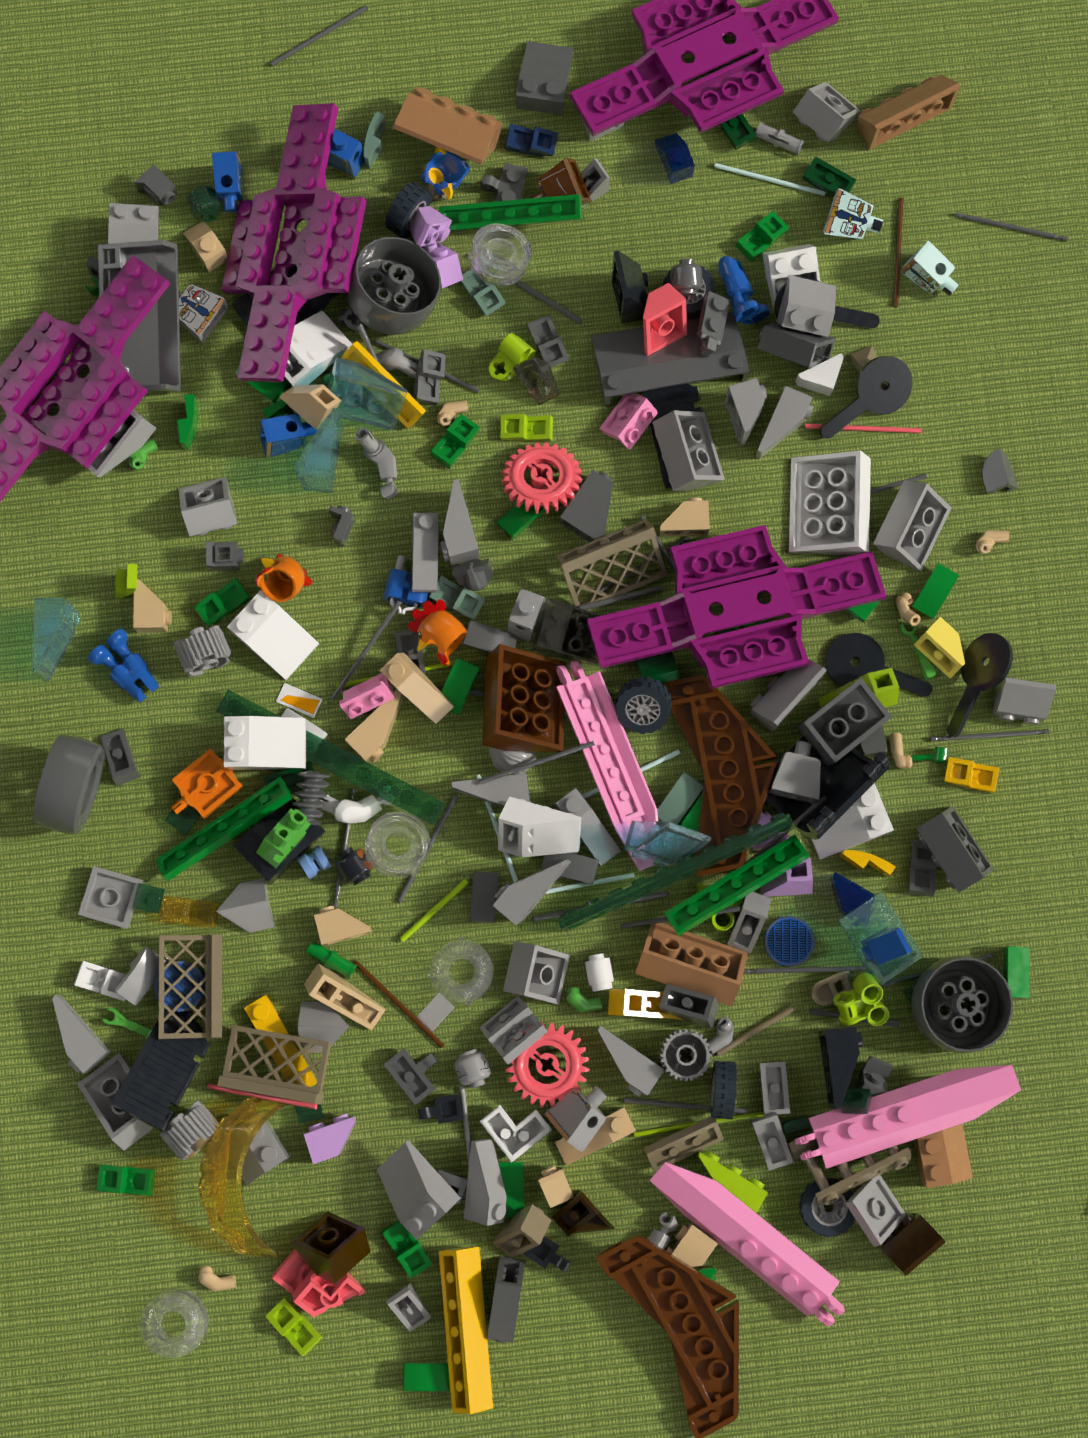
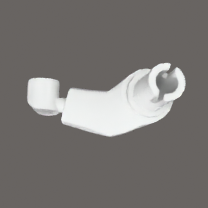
(352, 811)

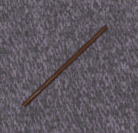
(898, 252)
(399, 1004)

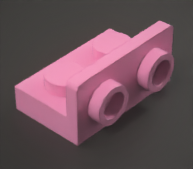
(629, 419)
(366, 696)

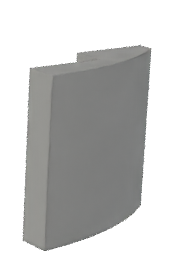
(508, 1025)

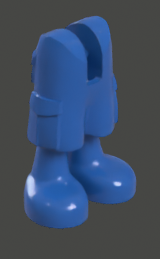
(740, 291)
(127, 673)

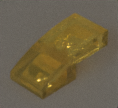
(189, 911)

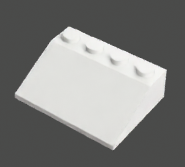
(830, 504)

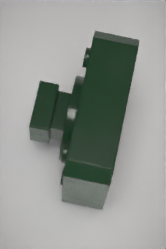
(659, 667)

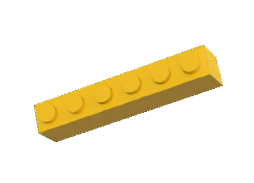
(465, 1330)

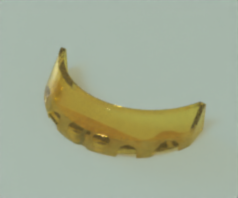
(222, 1176)

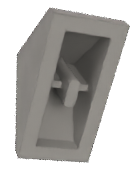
(595, 179)
(408, 1307)

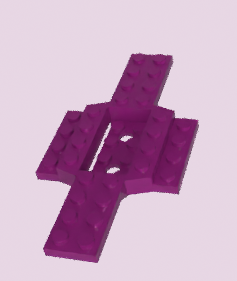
(697, 29)
(321, 251)
(89, 406)
(732, 573)

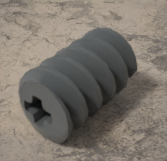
(310, 795)

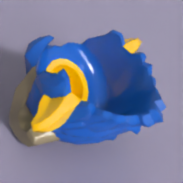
(443, 174)

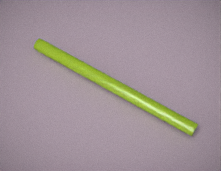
(435, 909)

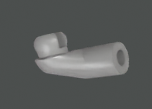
(724, 1035)

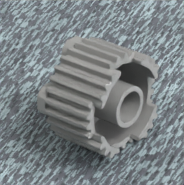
(202, 650)
(671, 1057)
(190, 1131)

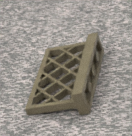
(610, 545)
(212, 991)
(275, 1087)

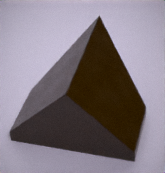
(581, 1216)

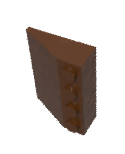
(522, 702)

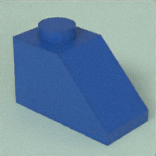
(885, 946)

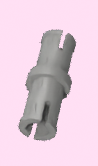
(792, 144)

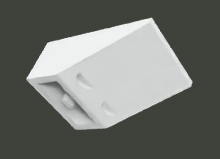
(794, 261)
(314, 348)
(537, 830)

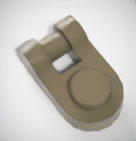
(824, 990)

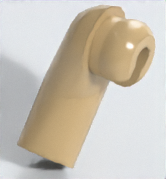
(450, 410)
(989, 538)
(904, 611)
(896, 749)
(214, 1282)

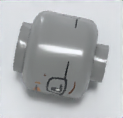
(472, 1068)

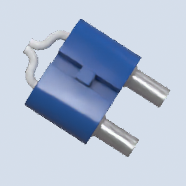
(400, 588)

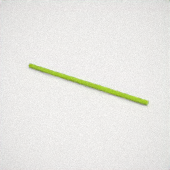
(683, 1126)

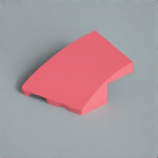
(311, 1291)

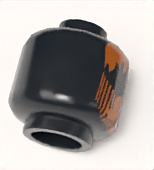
(353, 865)

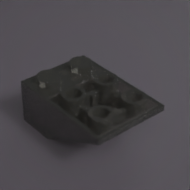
(565, 633)

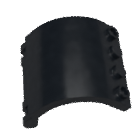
(841, 785)

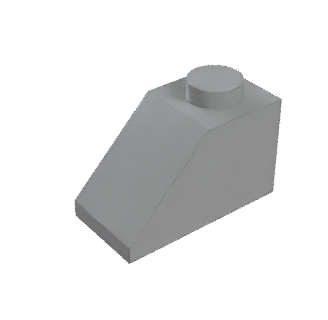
(749, 922)

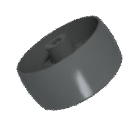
(399, 266)
(68, 784)
(993, 1011)

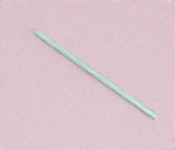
(769, 179)
(643, 768)
(495, 824)
(596, 882)

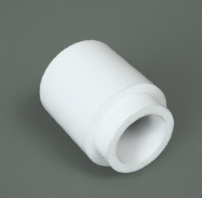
(599, 972)

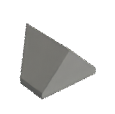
(249, 906)
(319, 1023)

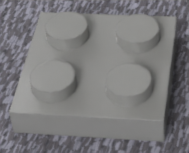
(109, 897)
(876, 1210)

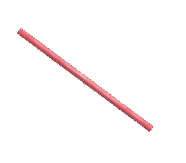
(870, 428)
(262, 1096)

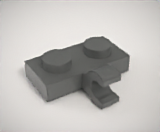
(509, 186)
(411, 1075)

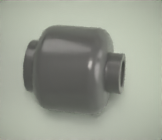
(686, 277)

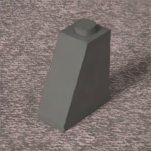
(796, 345)
(590, 507)
(506, 1299)

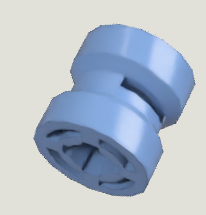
(309, 865)

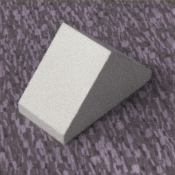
(822, 376)

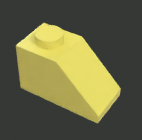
(942, 647)

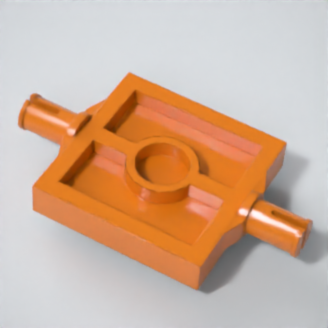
(205, 784)

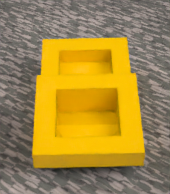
(971, 775)
(860, 859)

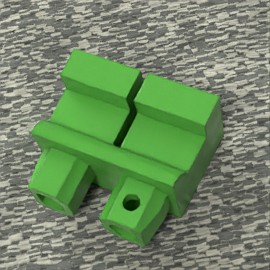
(283, 837)

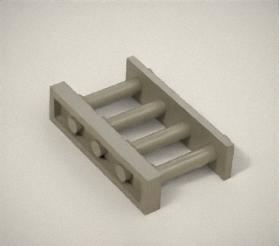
(830, 1194)

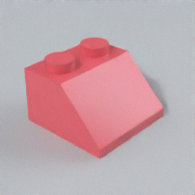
(664, 318)

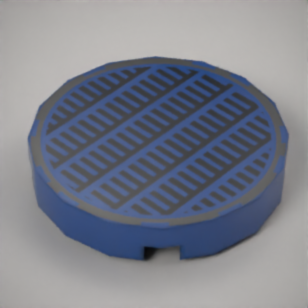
(789, 941)
(184, 986)

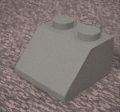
(826, 111)
(807, 306)
(744, 407)
(207, 506)
(1023, 700)
(536, 972)
(263, 1154)

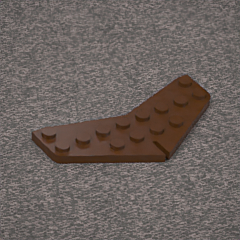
(726, 753)
(685, 1307)

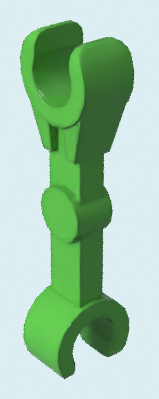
(927, 669)
(121, 1020)

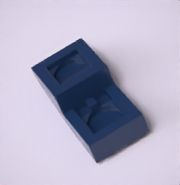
(532, 142)

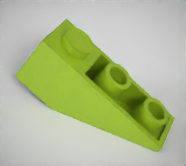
(882, 684)
(749, 1192)

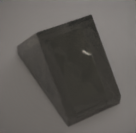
(538, 379)

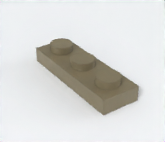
(684, 1143)

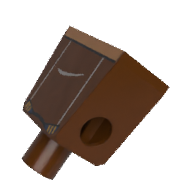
(563, 180)

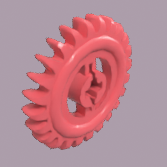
(543, 489)
(567, 1079)

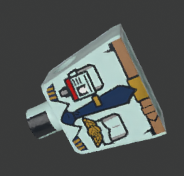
(850, 217)
(930, 270)

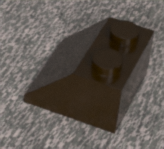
(911, 1243)
(332, 1246)

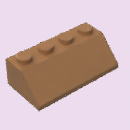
(907, 110)
(448, 125)
(692, 963)
(942, 1156)

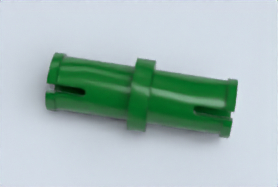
(331, 959)

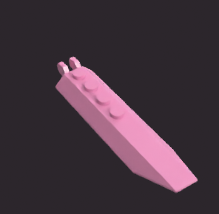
(612, 757)
(910, 1113)
(751, 1240)

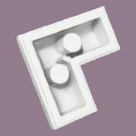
(515, 1138)

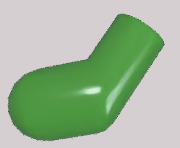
(138, 458)
(580, 1003)

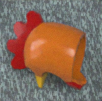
(284, 578)
(437, 628)

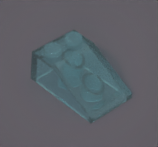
(366, 394)
(320, 456)
(53, 631)
(663, 841)
(869, 919)

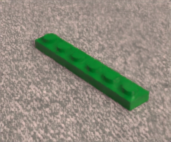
(514, 212)
(224, 828)
(736, 885)

